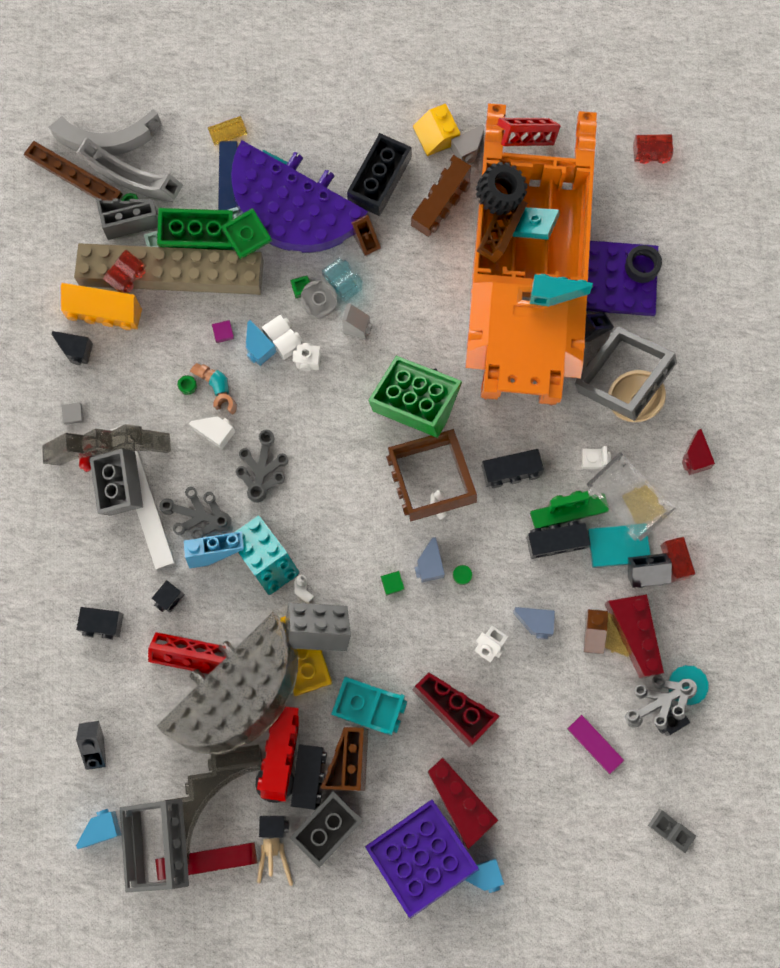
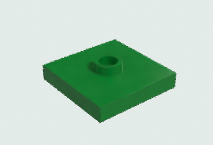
(246, 233)

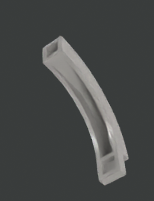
(113, 142)
(150, 185)

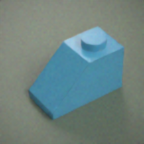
(258, 345)
(99, 829)
(487, 877)

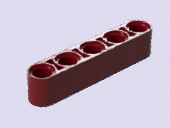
(215, 859)

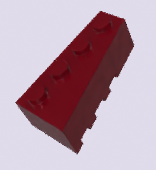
(637, 631)

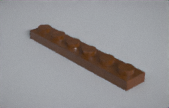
(71, 173)

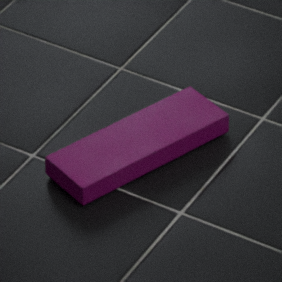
(595, 744)

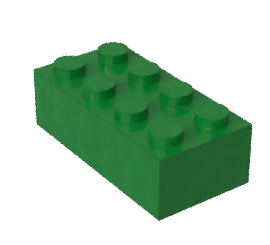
(193, 228)

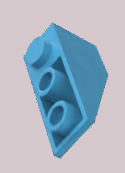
(212, 549)

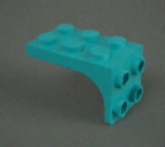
(266, 556)
(369, 706)

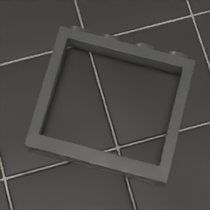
(648, 389)
(173, 841)

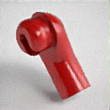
(85, 464)

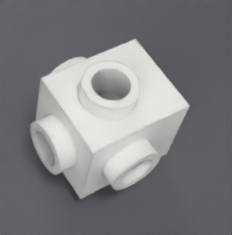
(307, 357)
(491, 644)

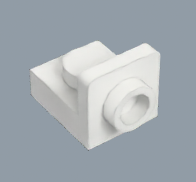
(595, 458)

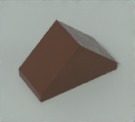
(365, 235)

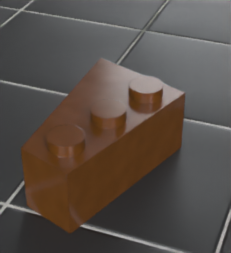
(349, 761)

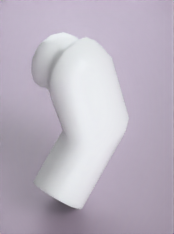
(436, 497)
(300, 589)

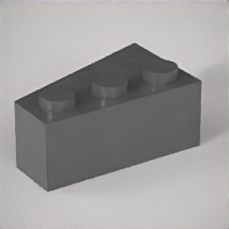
(126, 217)

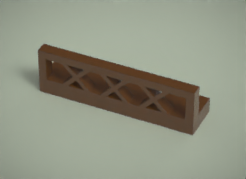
(504, 236)

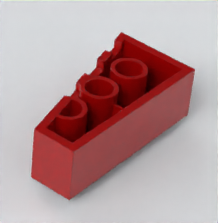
(279, 755)

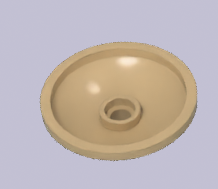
(628, 385)

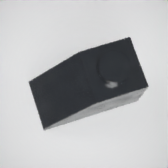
(596, 325)
(74, 347)

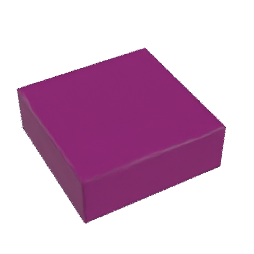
(222, 331)

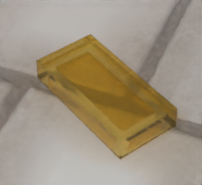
(227, 130)

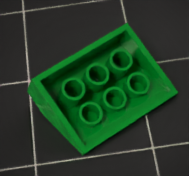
(415, 396)

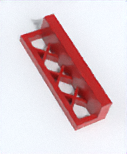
(532, 127)
(184, 658)

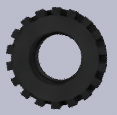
(507, 177)

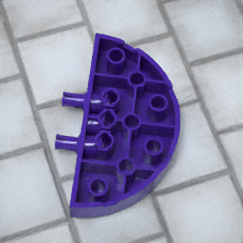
(290, 205)

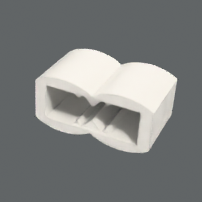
(281, 335)

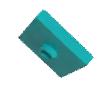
(536, 223)

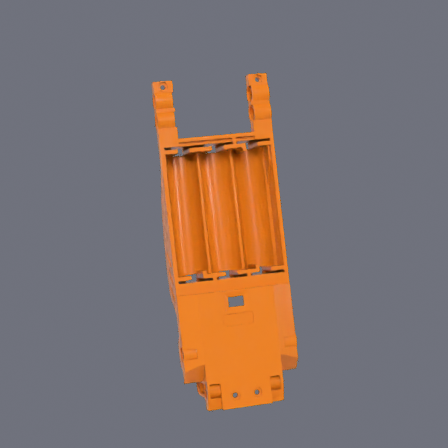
(508, 333)

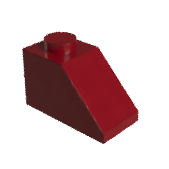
(698, 455)

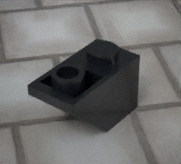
(91, 745)

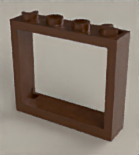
(424, 444)

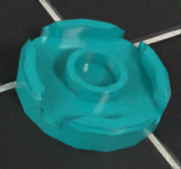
(697, 676)

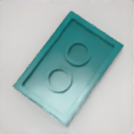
(614, 545)

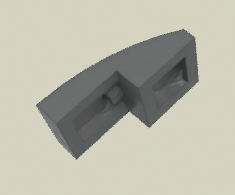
(672, 830)

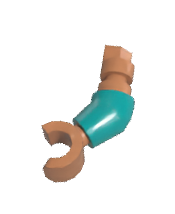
(219, 384)

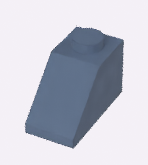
(429, 563)
(536, 621)

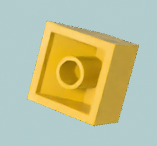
(436, 129)

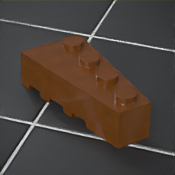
(442, 197)

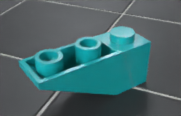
(554, 290)

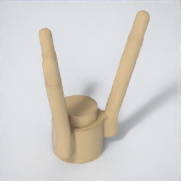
(270, 848)

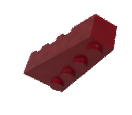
(460, 713)
(463, 805)

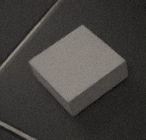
(72, 413)

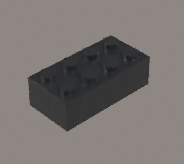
(379, 174)

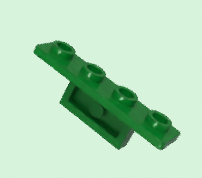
(567, 509)

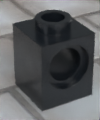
(167, 597)
(678, 724)
(273, 826)

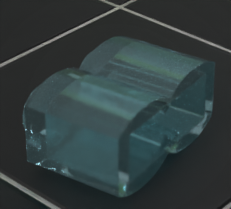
(342, 279)

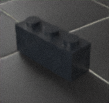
(512, 468)
(557, 540)
(308, 777)

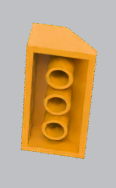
(100, 306)

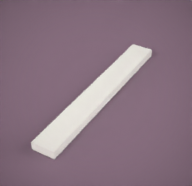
(151, 522)

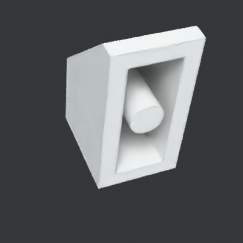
(214, 430)

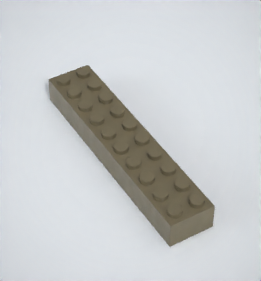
(174, 268)

